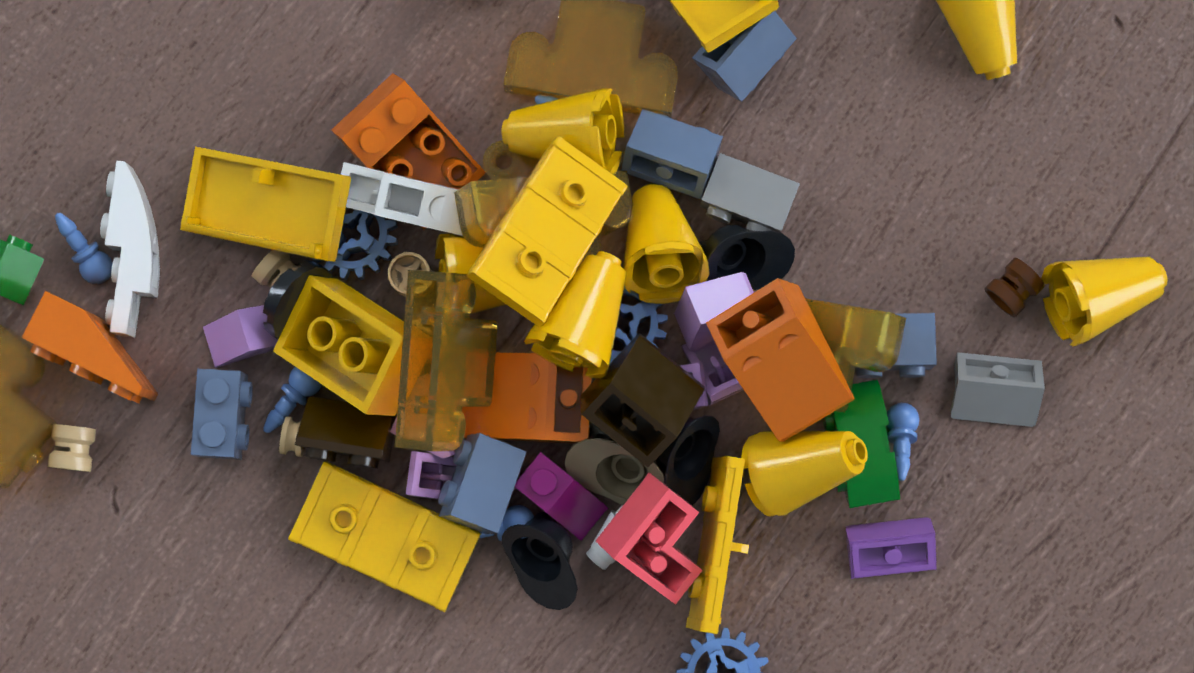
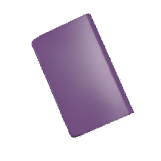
(891, 547)

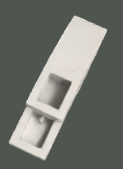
(402, 198)
(131, 230)

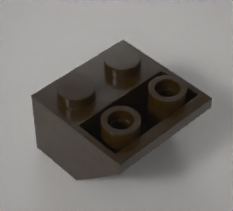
(642, 400)
(342, 429)

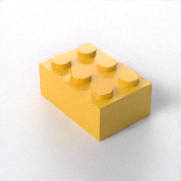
(345, 344)

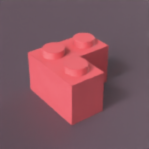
(645, 536)

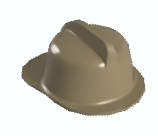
(607, 468)

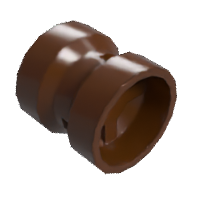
(1014, 287)

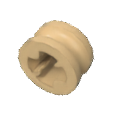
(288, 437)

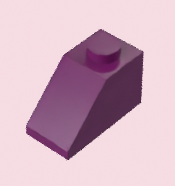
(560, 496)

